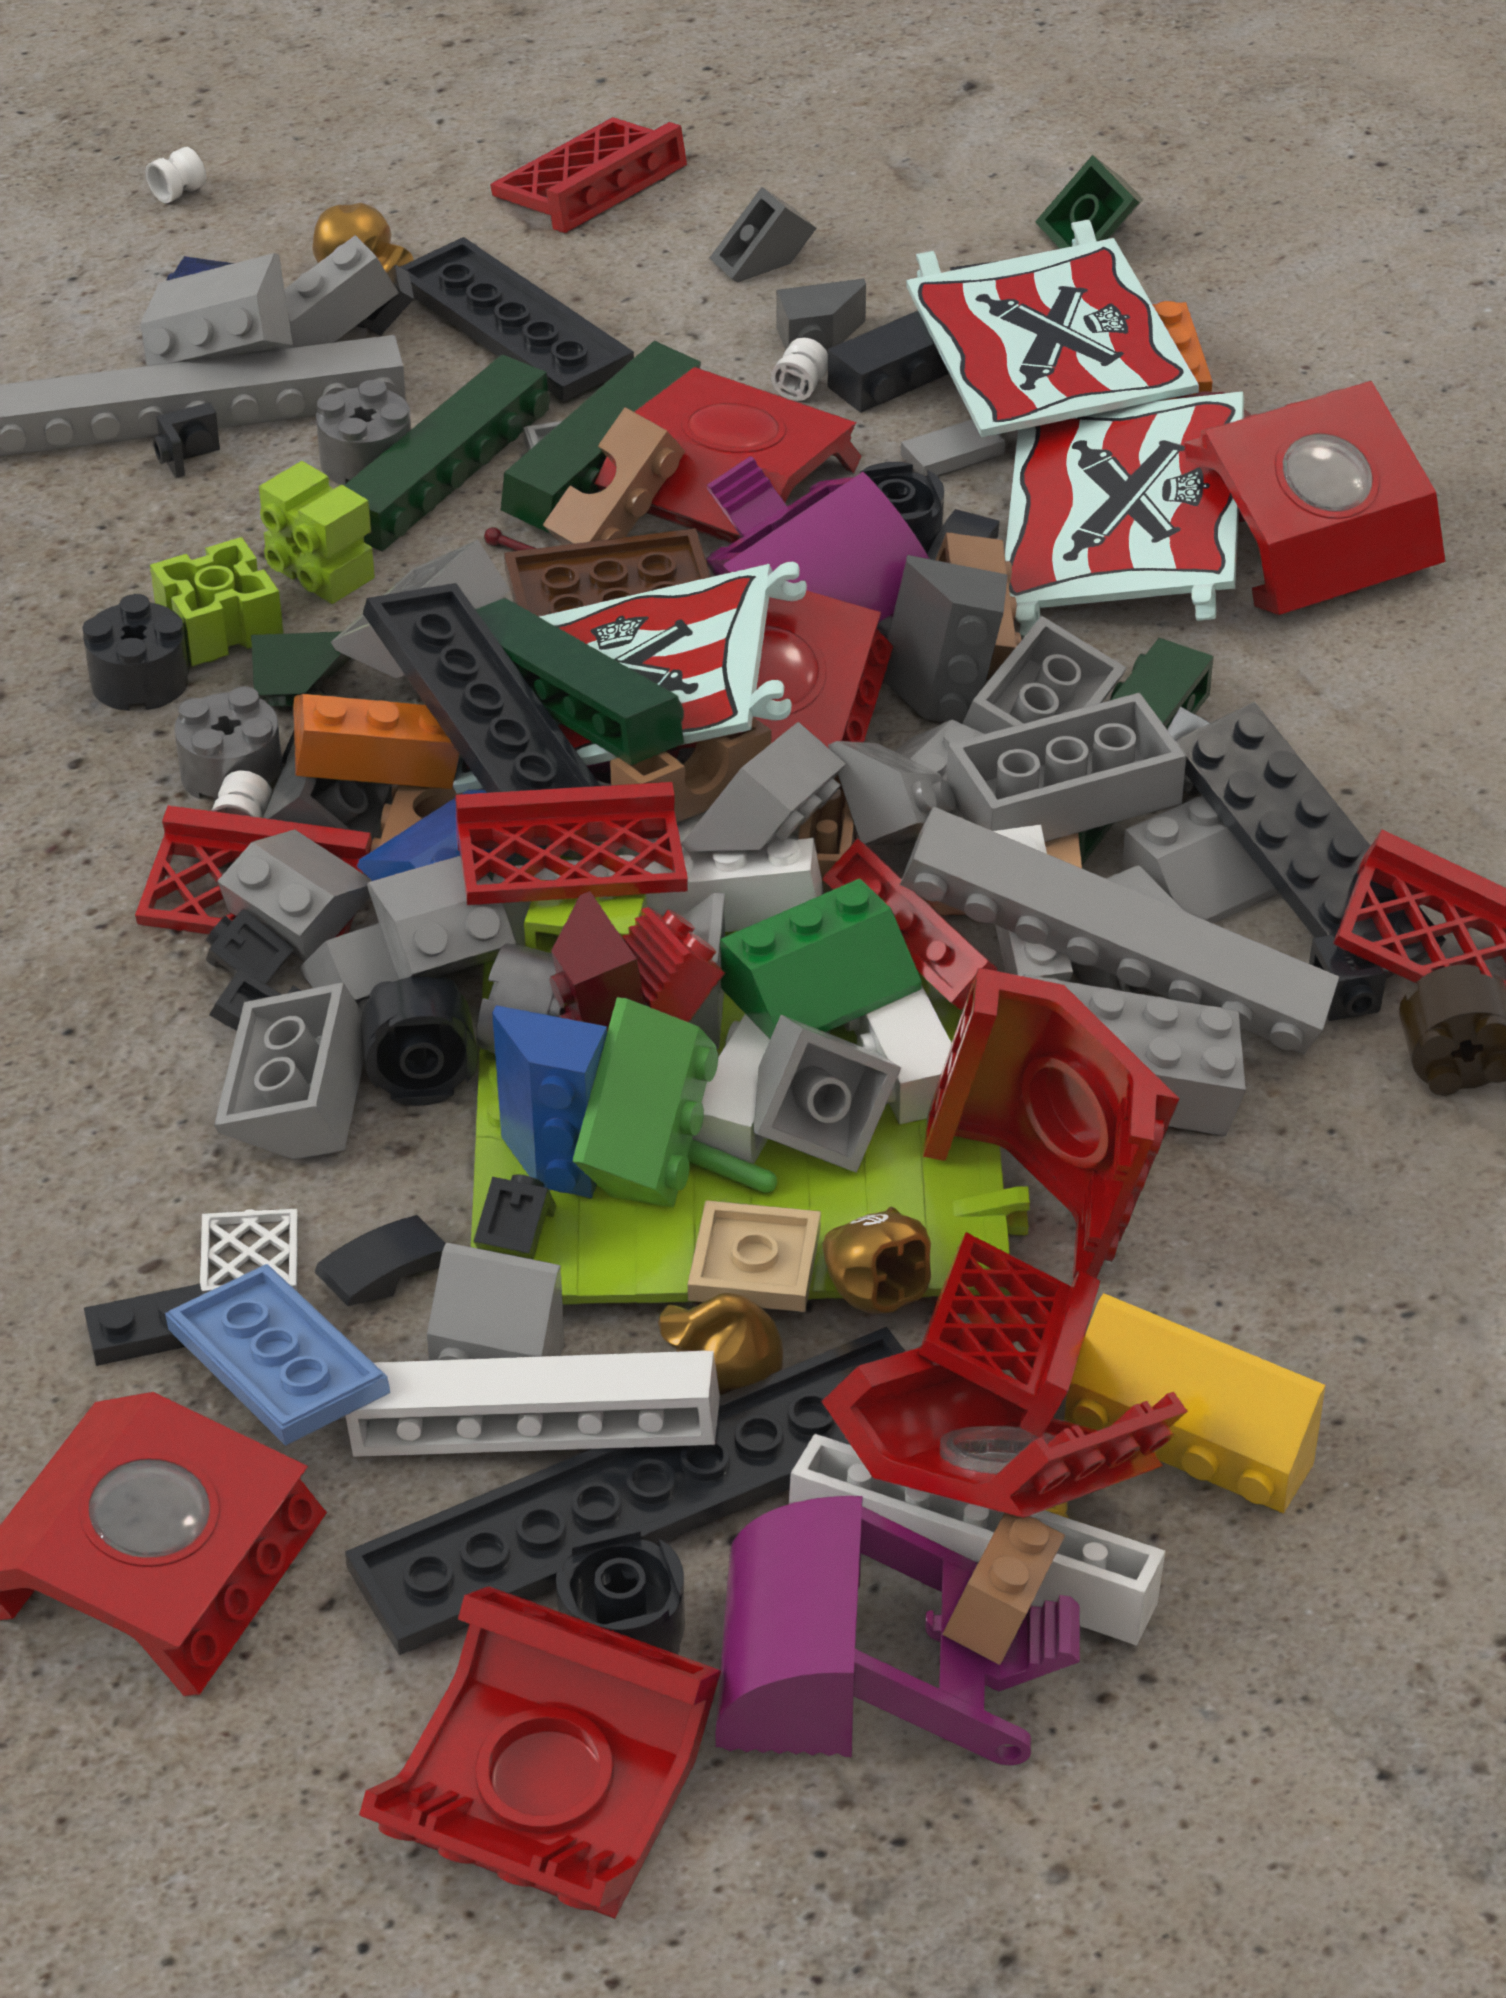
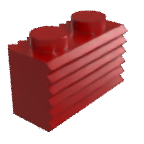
(672, 963)

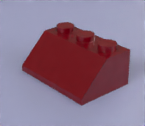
(593, 965)

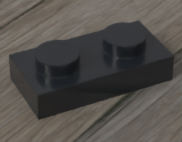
(135, 1325)

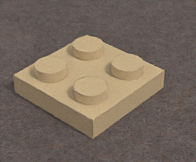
(755, 1254)

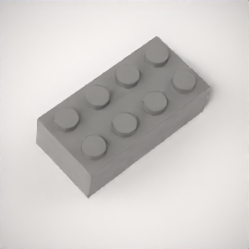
(1069, 770)
(1184, 1044)

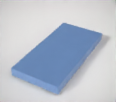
(277, 1354)

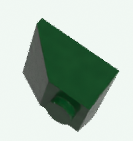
(1091, 195)
(293, 664)

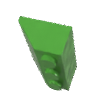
(645, 1104)

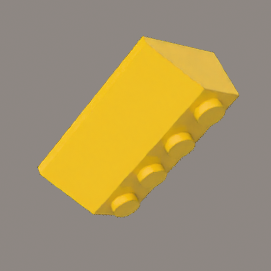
(1246, 1417)

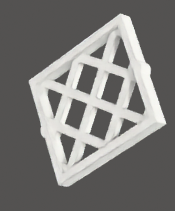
(249, 1221)

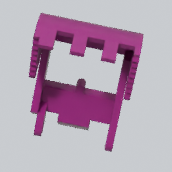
(839, 534)
(793, 1638)

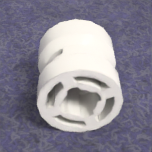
(178, 173)
(800, 369)
(243, 794)

